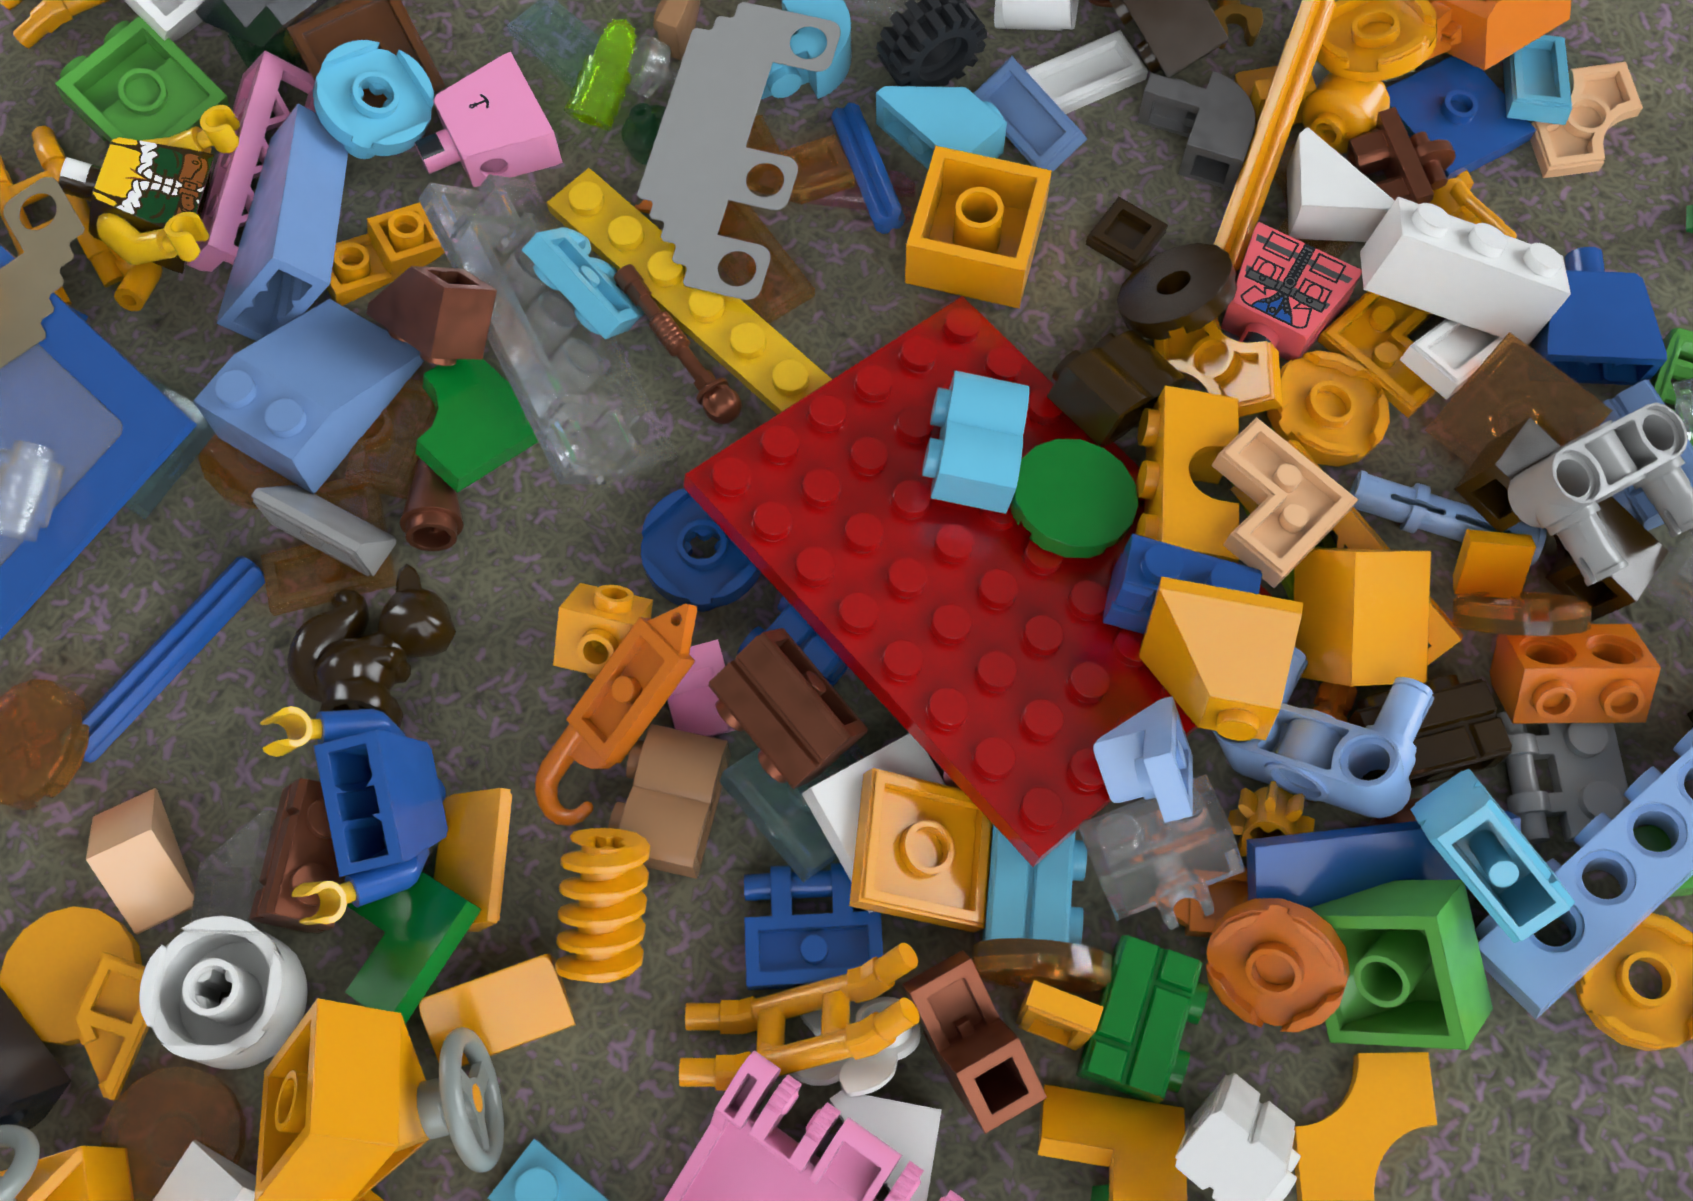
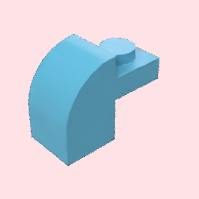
(809, 44)

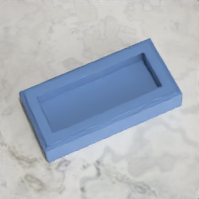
(1032, 117)

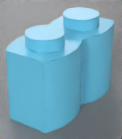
(978, 442)

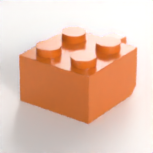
(1493, 29)

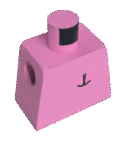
(490, 126)

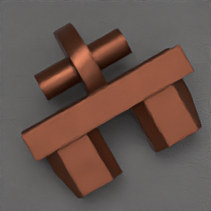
(1410, 164)

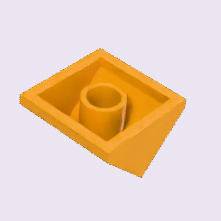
(1364, 615)

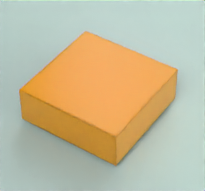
(1493, 563)

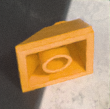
(1222, 654)

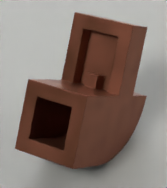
(973, 1043)

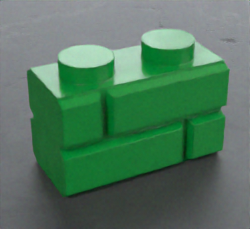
(1144, 1021)

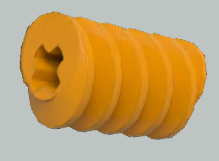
(607, 907)

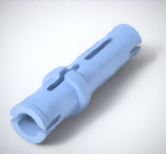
(1421, 510)

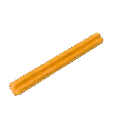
(1273, 128)

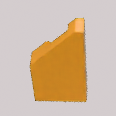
(111, 1021)

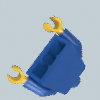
(377, 799)

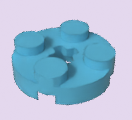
(359, 126)

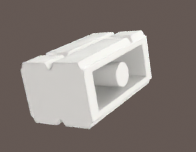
(1239, 1145)

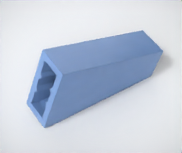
(288, 230)

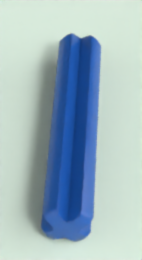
(868, 168)

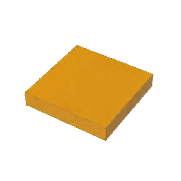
(921, 852)

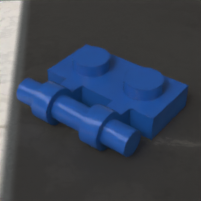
(805, 948)

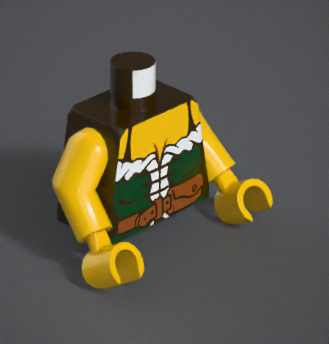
(153, 191)

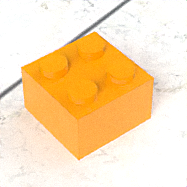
(976, 226)

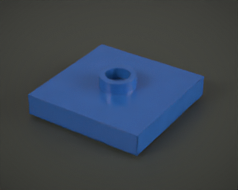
(1462, 107)

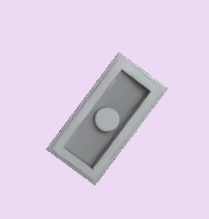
(325, 527)

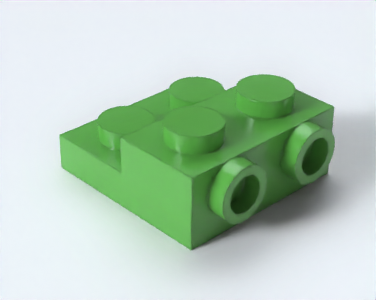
(137, 86)

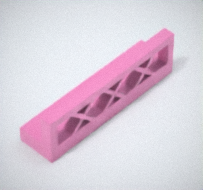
(234, 171)

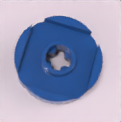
(669, 561)

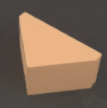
(140, 862)

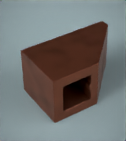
(437, 312)

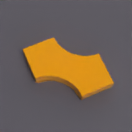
(1226, 366)
(1384, 1102)

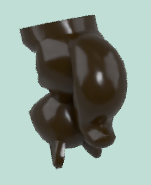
(357, 672)

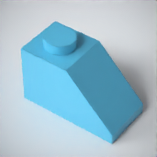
(940, 117)

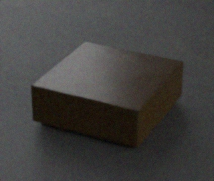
(1126, 234)

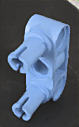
(1329, 757)

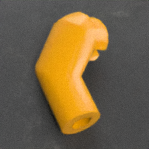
(137, 283)

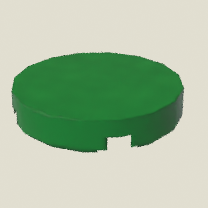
(1074, 498)

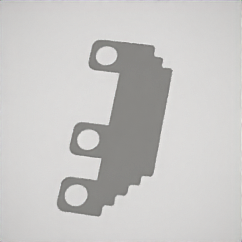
(704, 134)

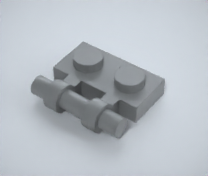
(1583, 772)

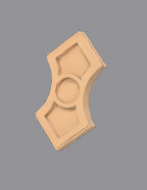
(1599, 100)

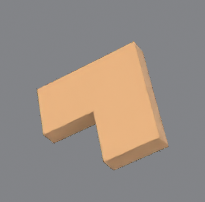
(1293, 497)

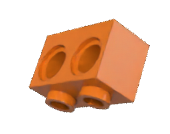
(1576, 676)

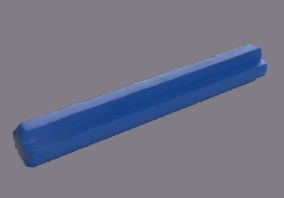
(170, 654)

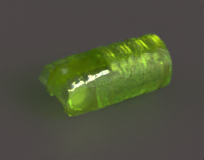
(604, 77)

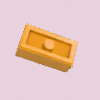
(475, 850)
(501, 1007)

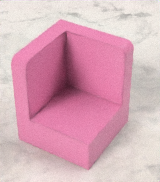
(693, 700)

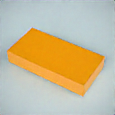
(1058, 1016)

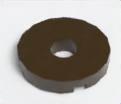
(1151, 296)

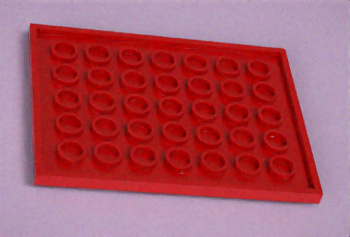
(937, 603)

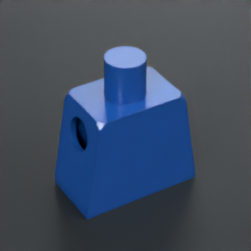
(1604, 326)

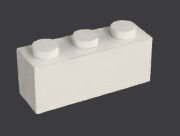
(1463, 271)

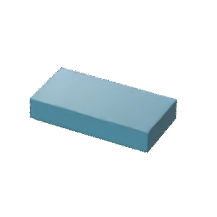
(1538, 82)

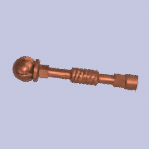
(718, 399)

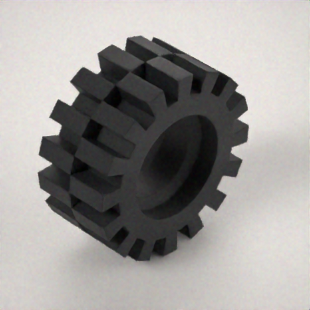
(931, 42)

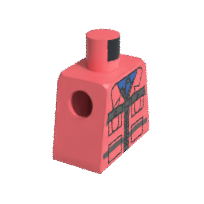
(1287, 292)

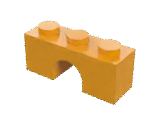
(1181, 444)

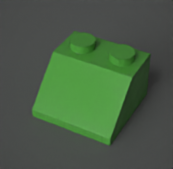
(1410, 966)

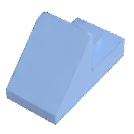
(1149, 760)

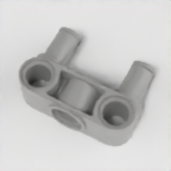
(1570, 483)

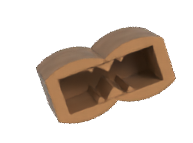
(673, 796)

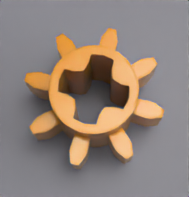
(1268, 814)

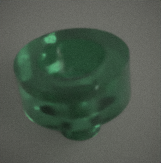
(641, 130)

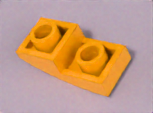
(384, 253)

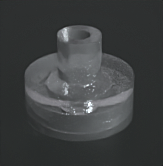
(651, 67)

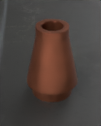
(431, 512)

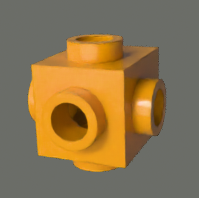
(594, 625)

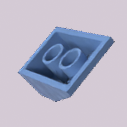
(307, 391)

